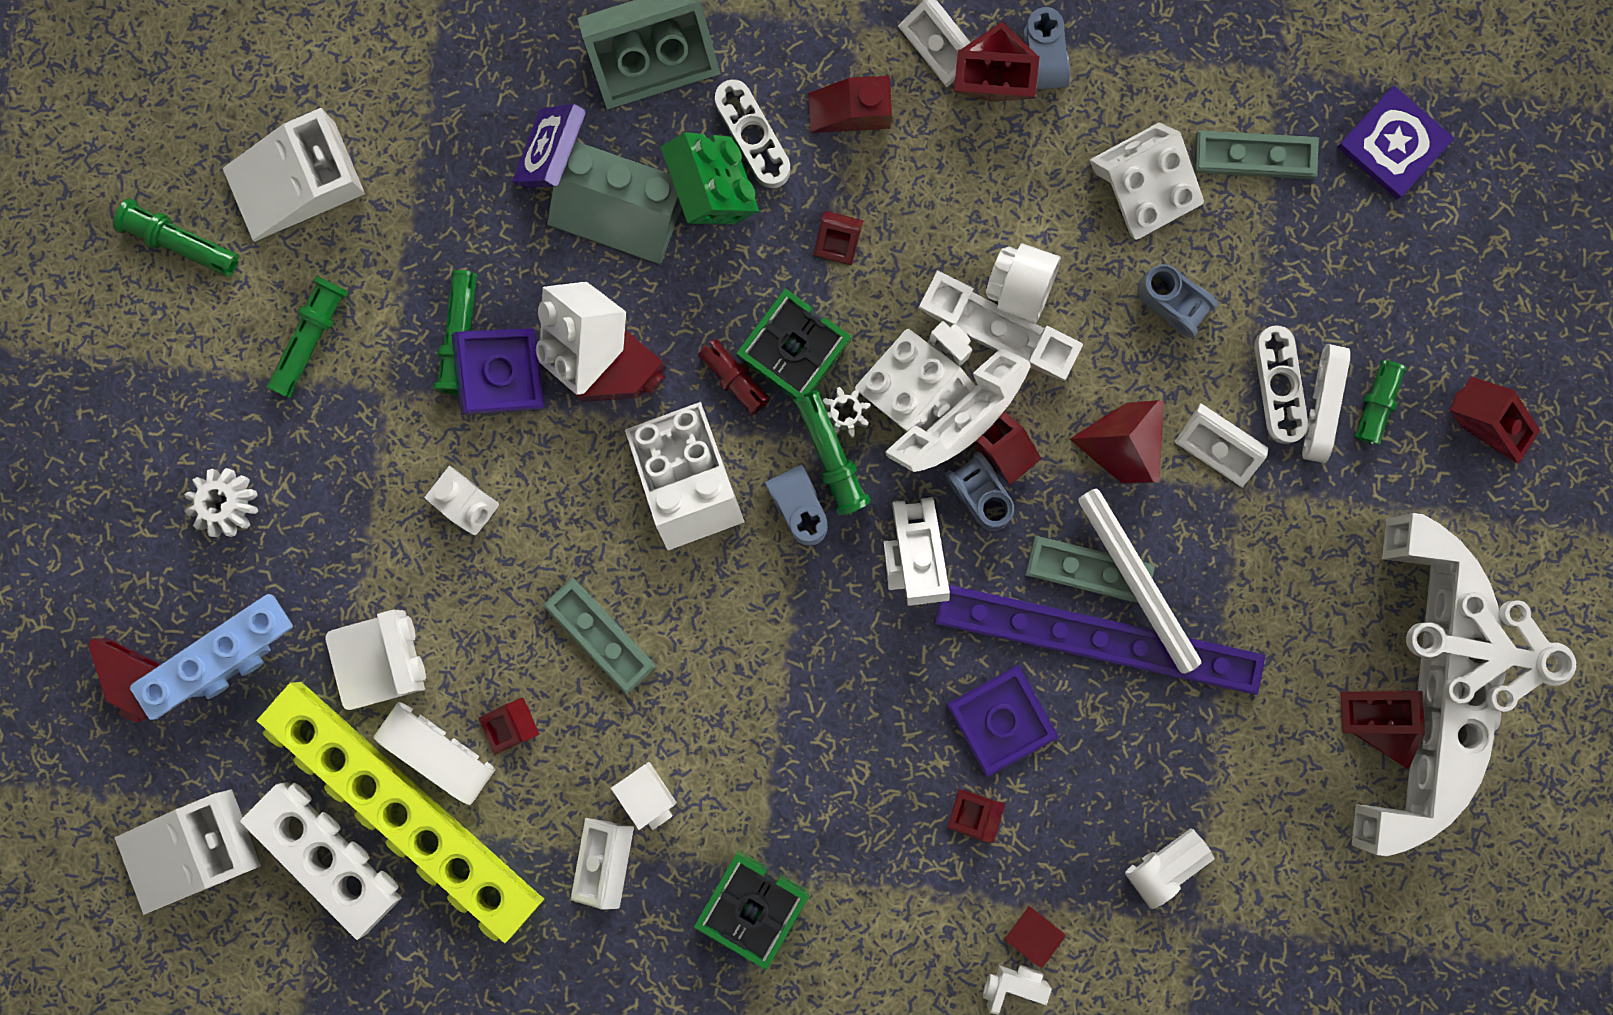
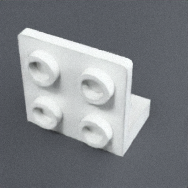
(1150, 178)
(914, 383)

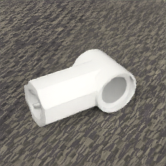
(1163, 872)

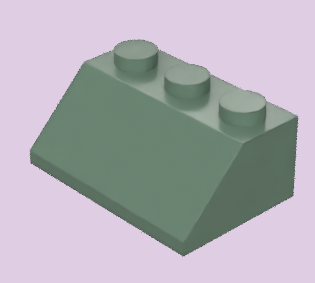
(648, 48)
(615, 203)

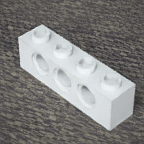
(270, 825)

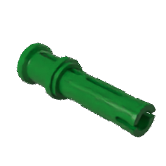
(159, 231)
(458, 319)
(313, 320)
(837, 470)

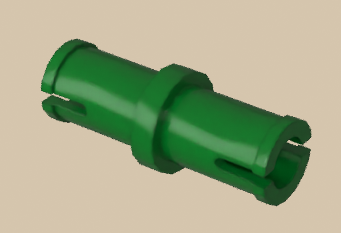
(1380, 402)

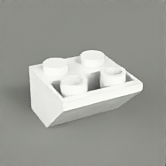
(578, 333)

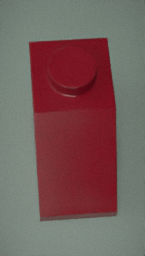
(852, 105)
(628, 375)
(1495, 417)
(1007, 448)
(117, 671)

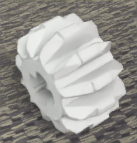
(210, 494)

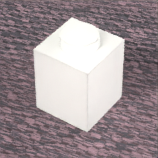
(645, 797)

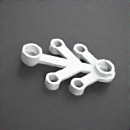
(1499, 653)

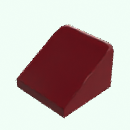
(838, 237)
(508, 726)
(976, 816)
(1035, 937)

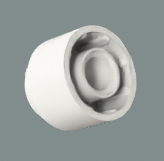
(1023, 281)

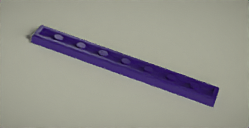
(1095, 638)

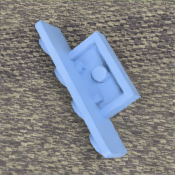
(213, 659)

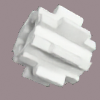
(841, 401)

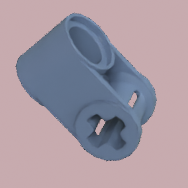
(1054, 59)
(1178, 301)
(980, 490)
(797, 499)

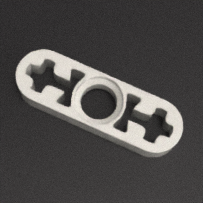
(748, 103)
(1292, 372)
(1329, 396)

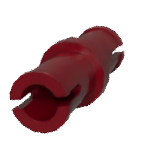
(734, 377)

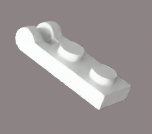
(921, 552)

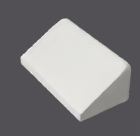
(935, 38)
(1222, 445)
(602, 864)

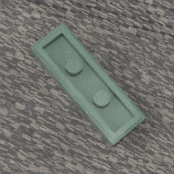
(1256, 154)
(1079, 568)
(599, 635)

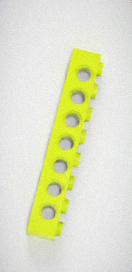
(282, 728)

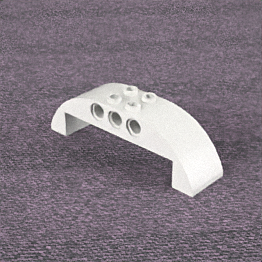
(1456, 735)

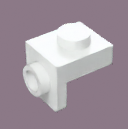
(951, 342)
(461, 501)
(1024, 983)

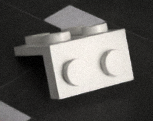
(375, 660)

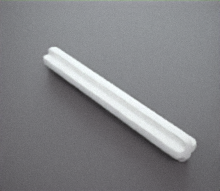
(1139, 581)

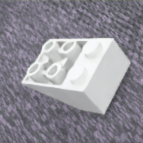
(293, 175)
(683, 476)
(187, 851)

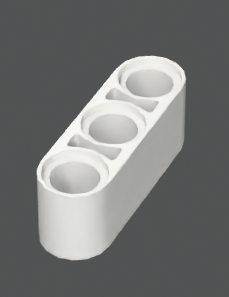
(432, 754)

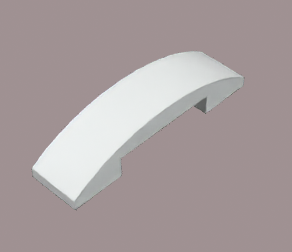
(982, 322)
(971, 417)

